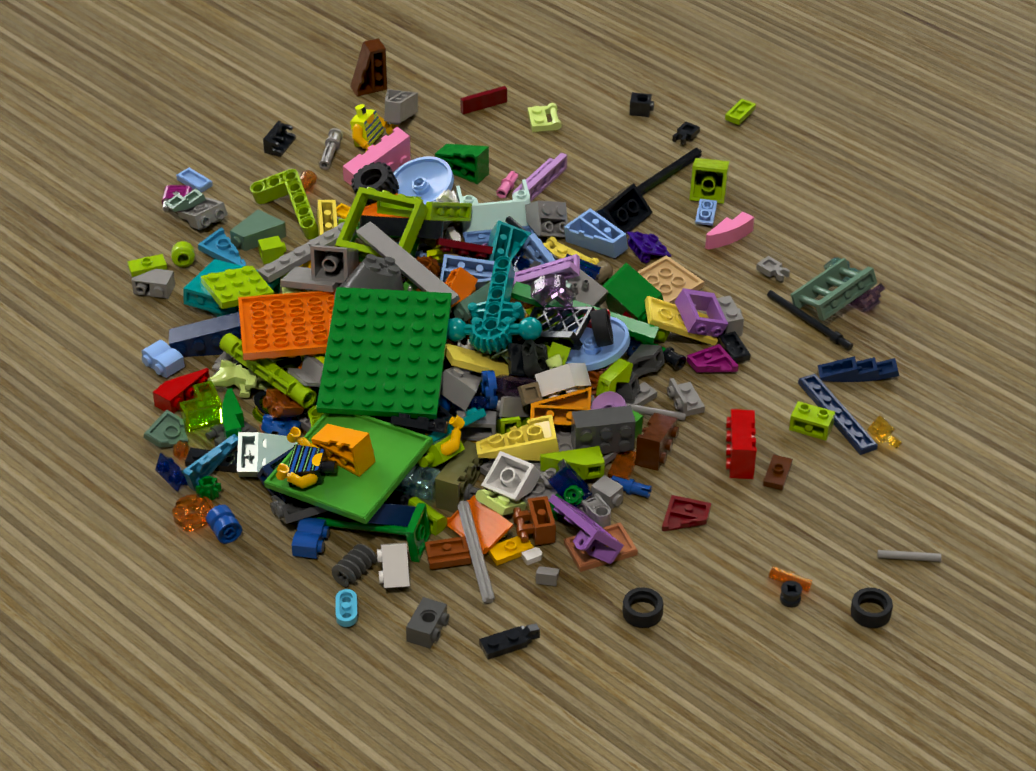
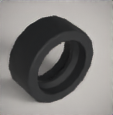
(601, 327)
(645, 595)
(868, 619)

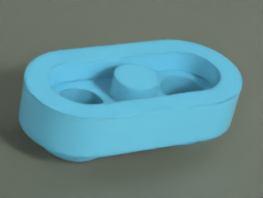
(346, 608)

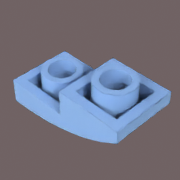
(706, 212)

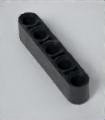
(395, 226)

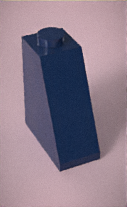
(393, 515)

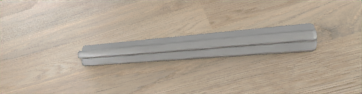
(476, 552)

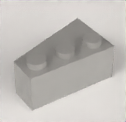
(460, 385)

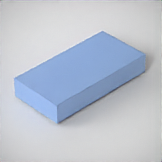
(194, 180)

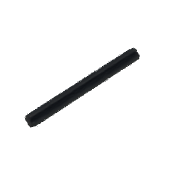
(669, 171)

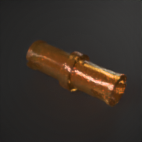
(783, 576)

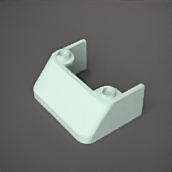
(485, 215)

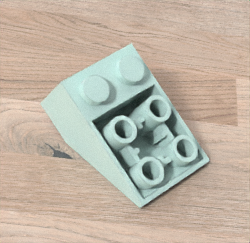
(257, 450)

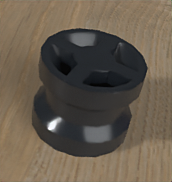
(790, 594)

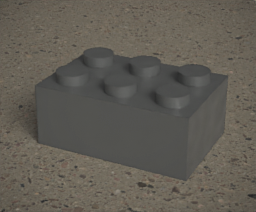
(605, 427)

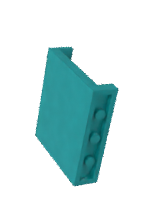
(197, 296)

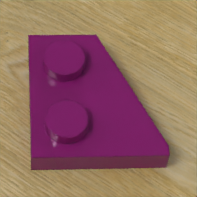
(712, 360)

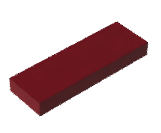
(483, 100)

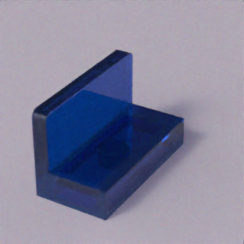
(565, 478)

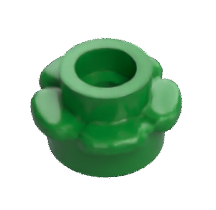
(568, 495)

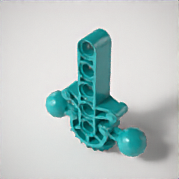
(495, 318)

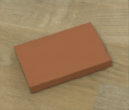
(585, 561)

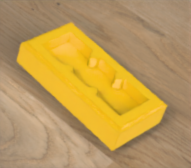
(508, 550)

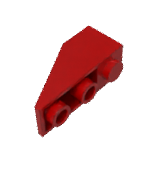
(178, 390)

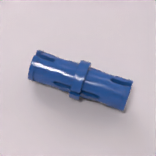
(633, 487)

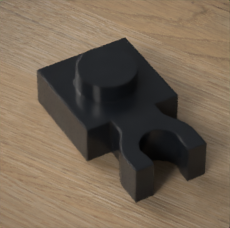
(686, 131)

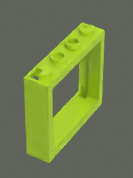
(363, 194)

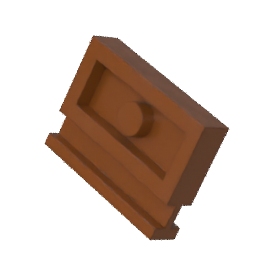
(447, 552)

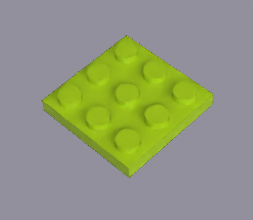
(234, 283)

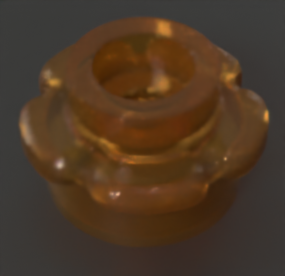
(181, 449)

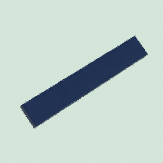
(843, 419)

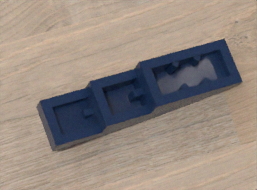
(851, 371)

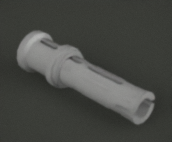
(332, 143)

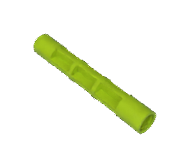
(270, 372)

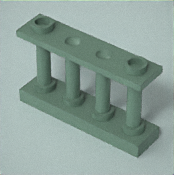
(839, 297)

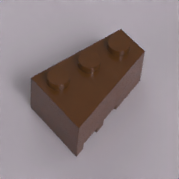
(371, 69)

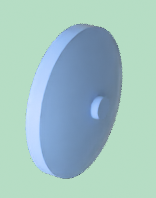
(424, 178)
(600, 357)

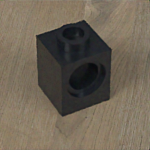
(641, 104)

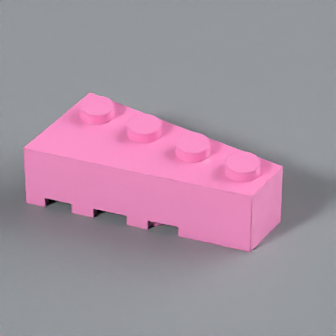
(392, 150)

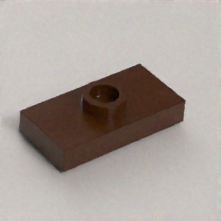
(777, 472)

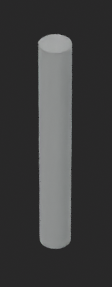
(903, 555)

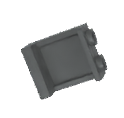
(293, 510)

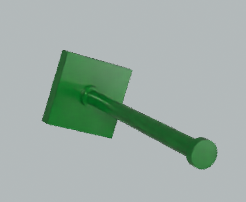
(417, 531)

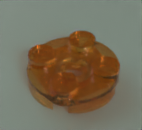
(188, 520)

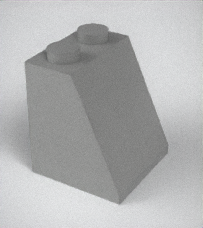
(332, 263)

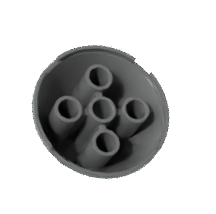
(375, 274)

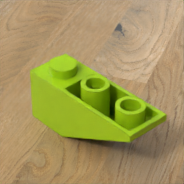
(585, 461)

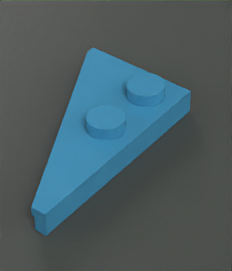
(221, 248)
(209, 462)

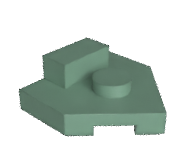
(166, 430)

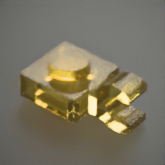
(882, 431)

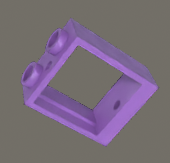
(692, 300)

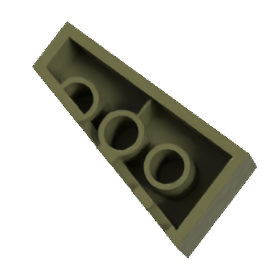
(456, 475)

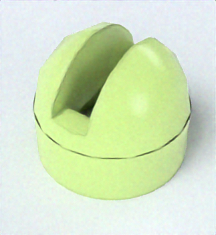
(554, 361)

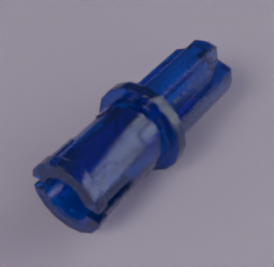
(478, 402)

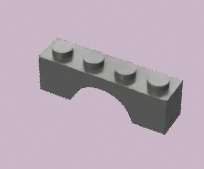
(645, 360)

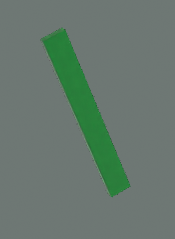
(635, 327)

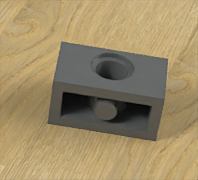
(427, 623)

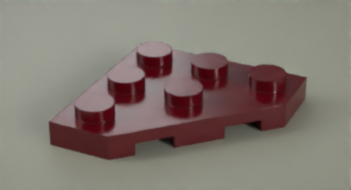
(463, 248)

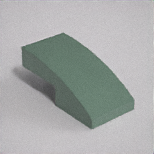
(181, 203)

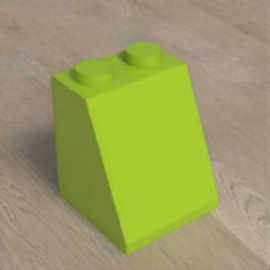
(709, 180)

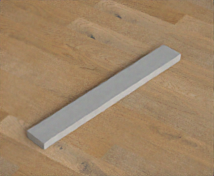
(408, 264)

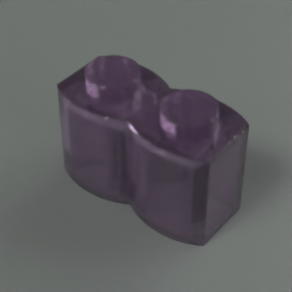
(508, 384)

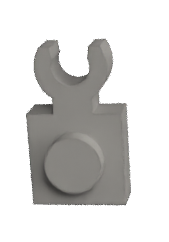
(772, 267)

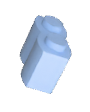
(162, 358)

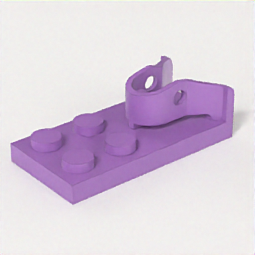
(590, 534)

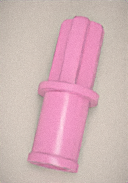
(507, 184)

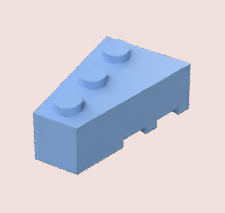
(596, 234)
(478, 268)

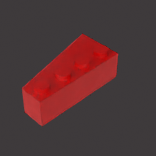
(742, 444)

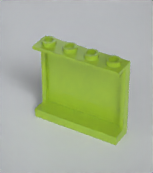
(436, 210)

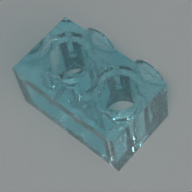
(422, 483)

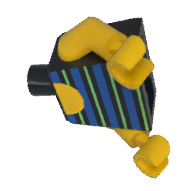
(307, 463)

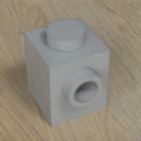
(609, 491)

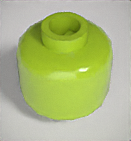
(183, 254)

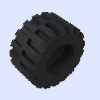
(376, 176)

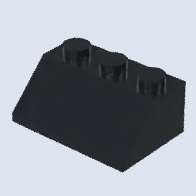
(625, 209)

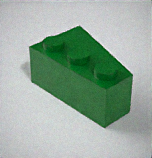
(466, 161)

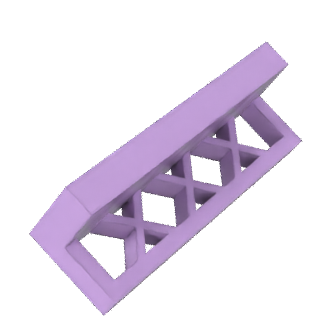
(545, 175)
(562, 267)

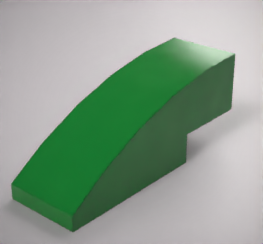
(231, 415)

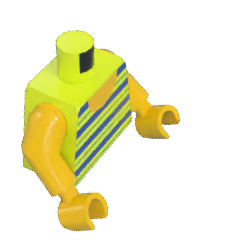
(368, 126)

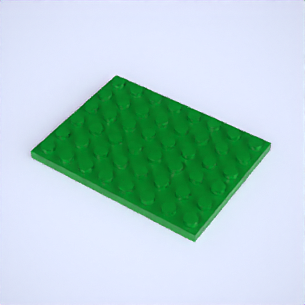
(385, 353)

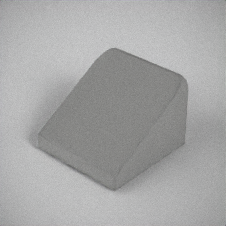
(547, 576)

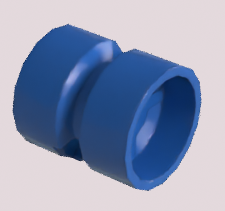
(224, 524)

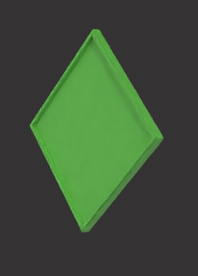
(355, 496)

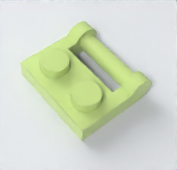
(538, 118)
(500, 503)

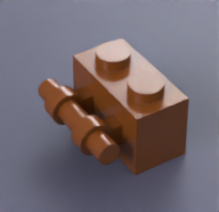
(540, 521)

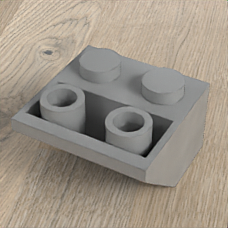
(547, 218)

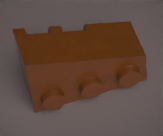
(656, 441)

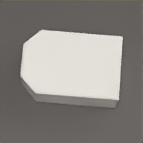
(532, 555)

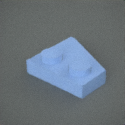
(535, 250)

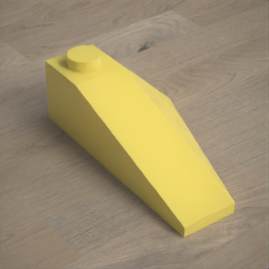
(523, 442)

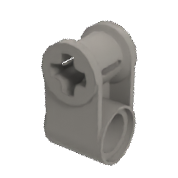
(597, 510)

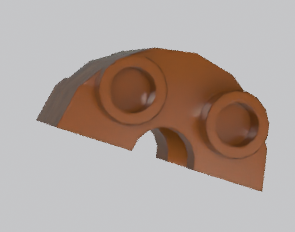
(281, 405)

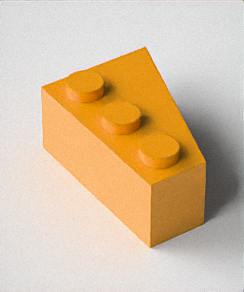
(562, 406)
(347, 446)

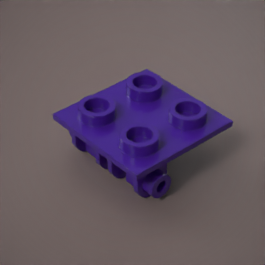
(646, 245)

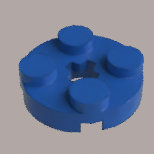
(489, 387)
(279, 425)

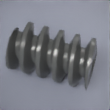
(354, 565)

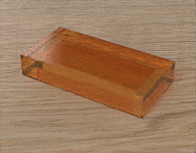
(623, 465)

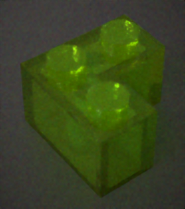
(203, 409)

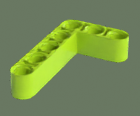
(289, 184)

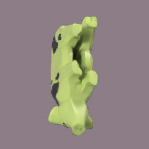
(244, 378)

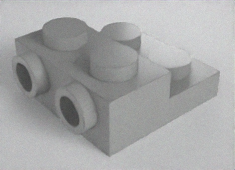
(204, 213)

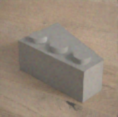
(400, 105)

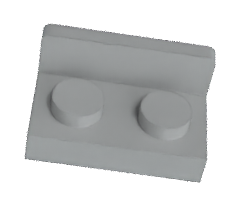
(685, 398)

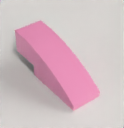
(729, 231)

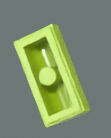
(437, 521)

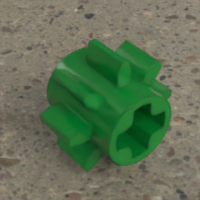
(208, 487)

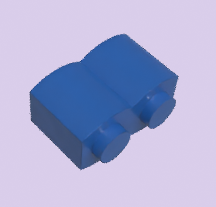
(310, 537)

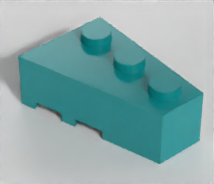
(506, 240)

